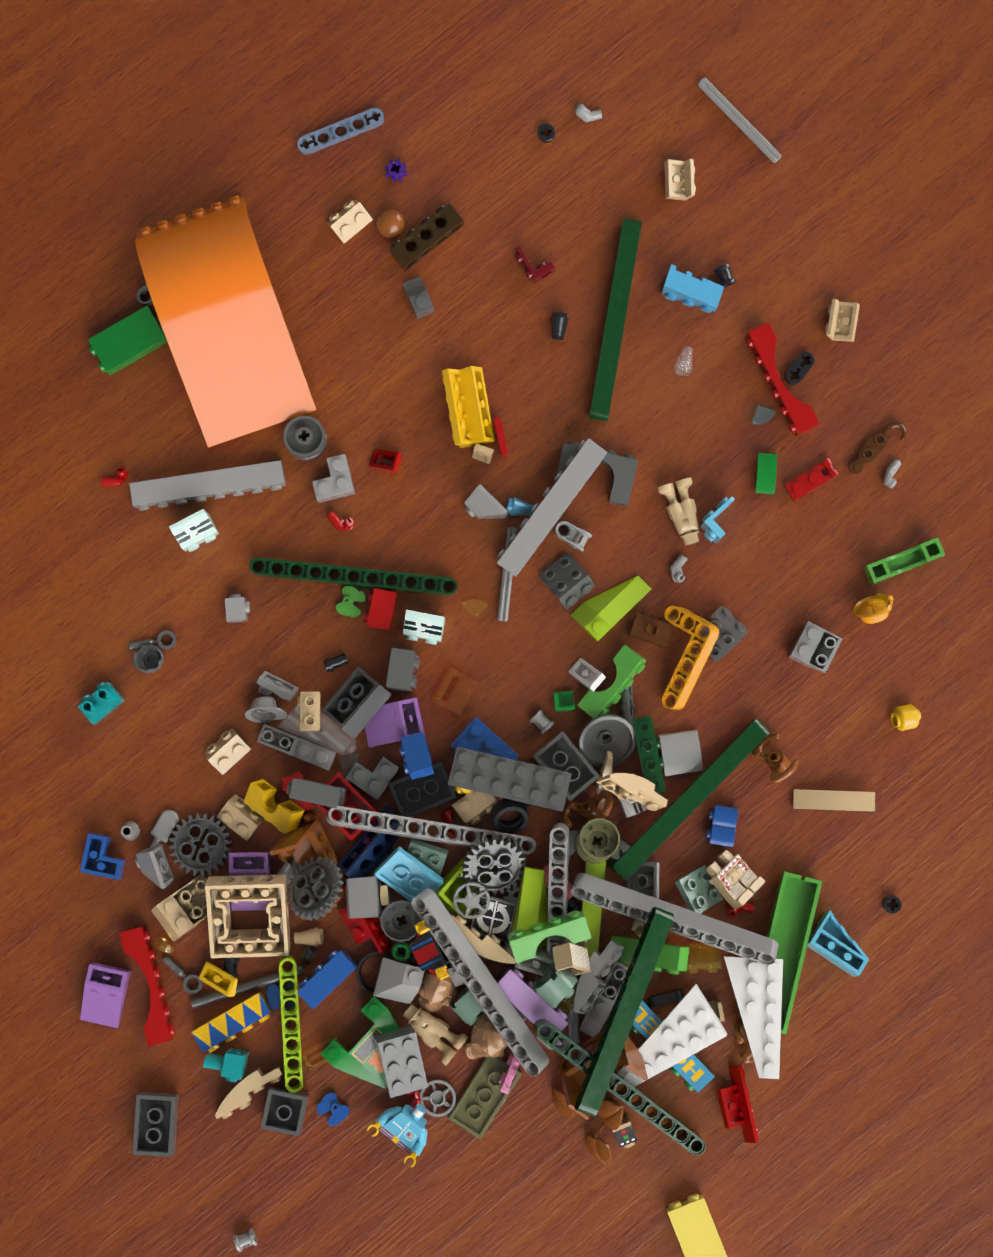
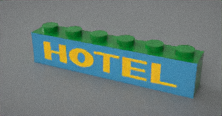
(691, 1068)

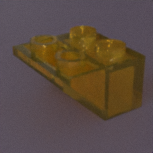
(702, 957)

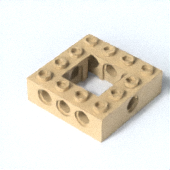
(248, 942)

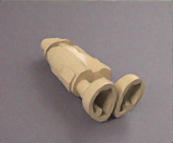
(682, 513)
(431, 1031)

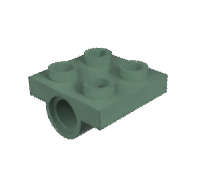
(428, 854)
(697, 890)

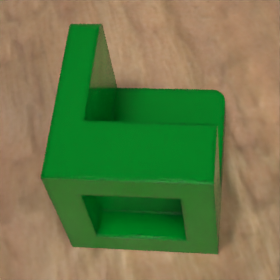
(563, 701)

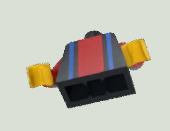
(428, 953)

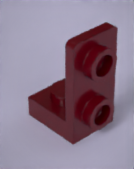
(543, 270)

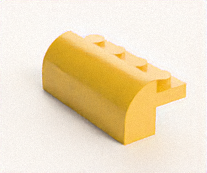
(468, 406)

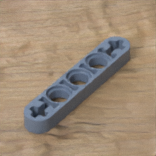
(331, 129)

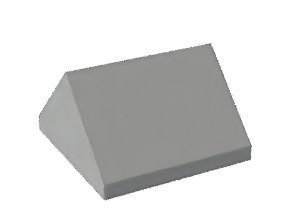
(645, 879)
(363, 897)

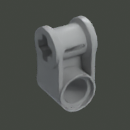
(573, 535)

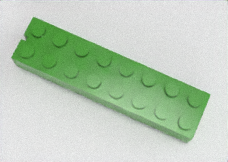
(791, 928)

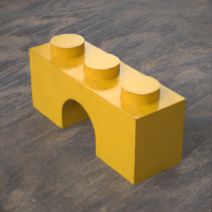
(261, 799)

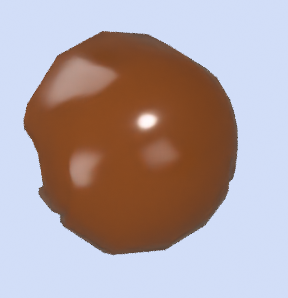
(390, 223)

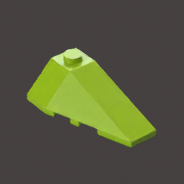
(531, 902)

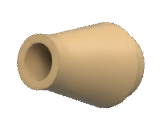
(309, 937)

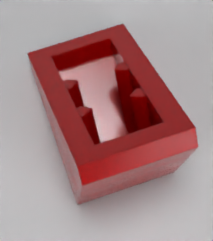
(386, 461)

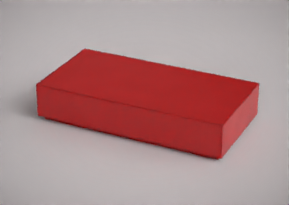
(500, 437)

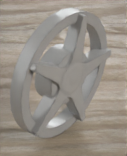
(471, 900)
(438, 1098)

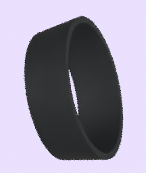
(359, 968)

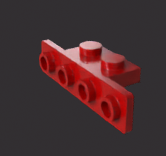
(365, 928)
(736, 1105)

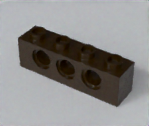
(406, 258)

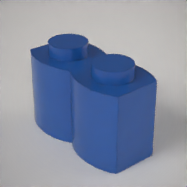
(723, 825)

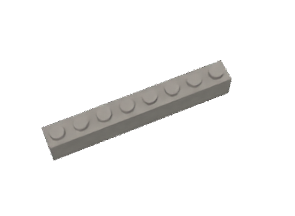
(207, 484)
(552, 507)

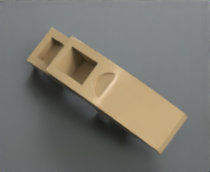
(635, 787)
(488, 946)
(241, 1093)

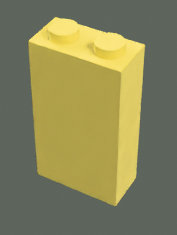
(695, 1228)

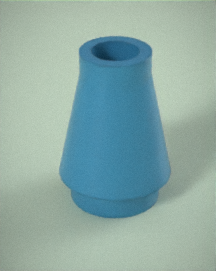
(518, 507)

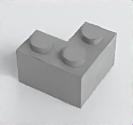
(340, 482)

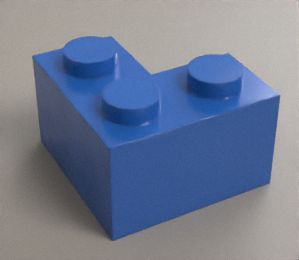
(416, 756)
(96, 860)

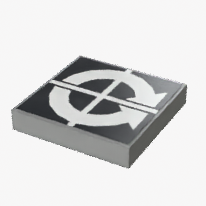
(497, 918)

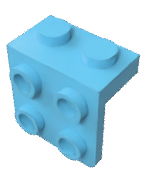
(712, 529)

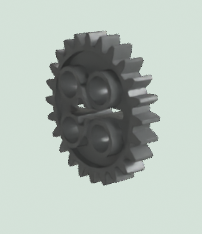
(184, 836)
(494, 850)
(314, 888)

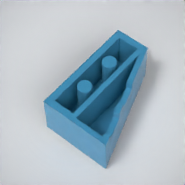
(692, 290)

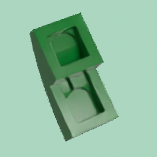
(766, 473)

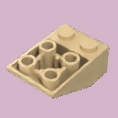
(183, 908)

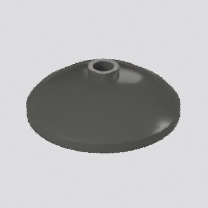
(619, 741)

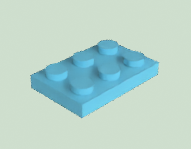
(407, 874)

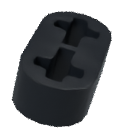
(796, 366)
(665, 997)

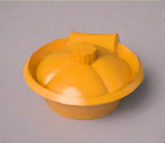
(873, 608)

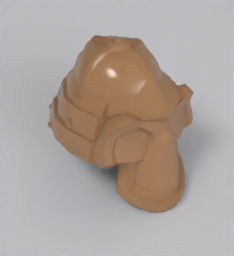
(436, 992)
(485, 1040)

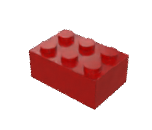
(353, 799)

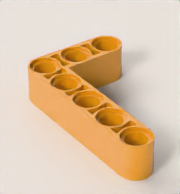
(689, 656)

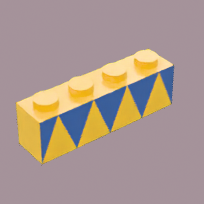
(232, 1021)

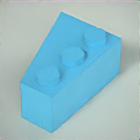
(836, 945)

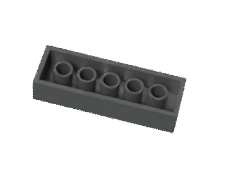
(509, 779)

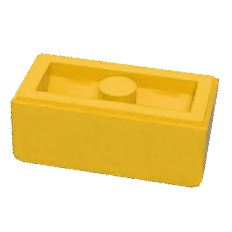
(218, 979)

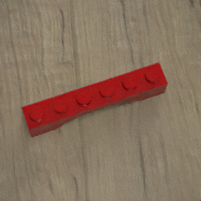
(800, 415)
(137, 945)

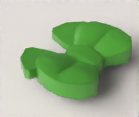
(346, 606)

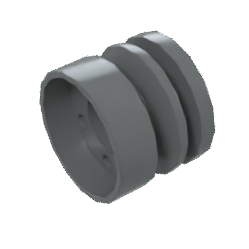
(391, 924)

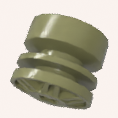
(600, 830)

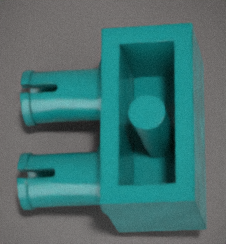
(101, 702)
(231, 1065)

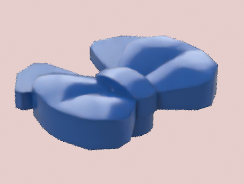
(273, 995)
(339, 1112)

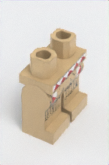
(734, 879)

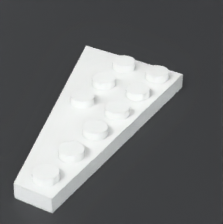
(760, 1005)
(681, 1034)

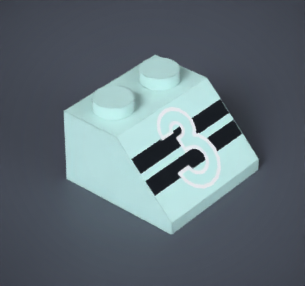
(194, 530)
(423, 626)

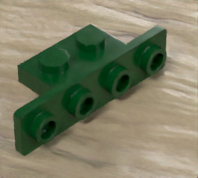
(648, 752)

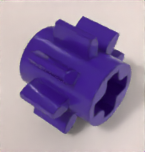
(396, 176)

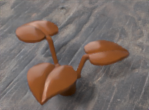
(609, 1111)

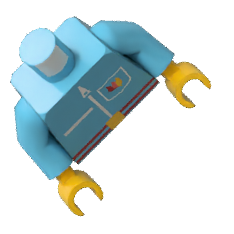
(404, 1127)

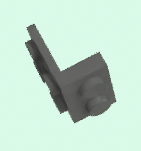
(567, 580)
(730, 632)

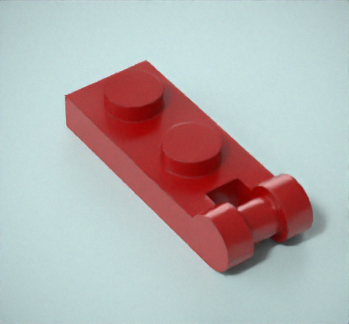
(811, 480)

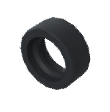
(513, 826)

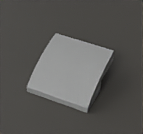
(681, 752)

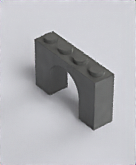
(622, 469)
(316, 793)

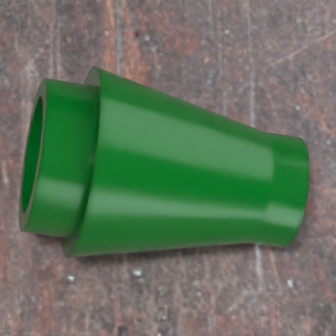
(399, 956)

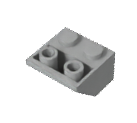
(815, 647)

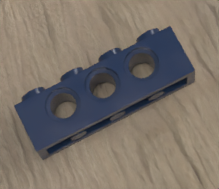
(368, 850)

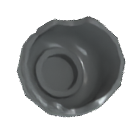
(148, 659)

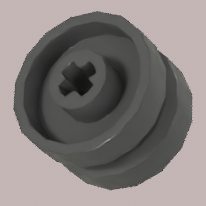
(315, 442)

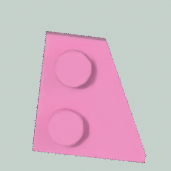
(507, 1077)

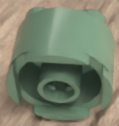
(555, 985)
(467, 1006)

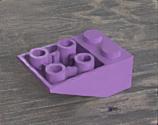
(394, 722)
(249, 864)
(104, 994)

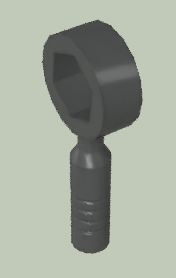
(137, 644)
(180, 972)

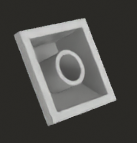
(484, 505)
(155, 865)
(398, 980)

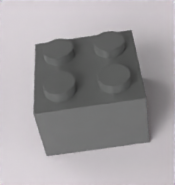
(284, 1111)

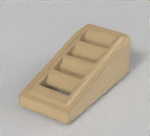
(605, 770)

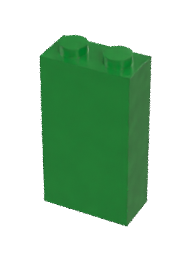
(127, 341)

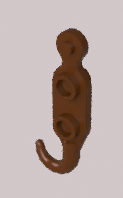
(874, 446)

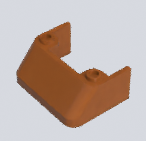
(307, 843)
(573, 1077)

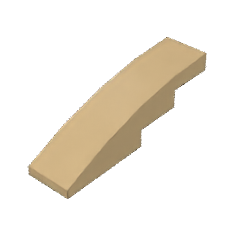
(834, 800)

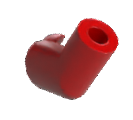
(120, 476)
(340, 524)
(447, 817)
(748, 907)
(415, 1098)

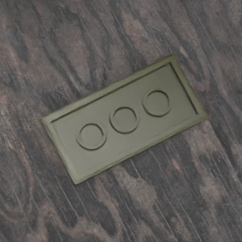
(482, 1097)

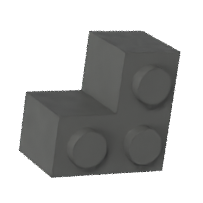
(373, 781)

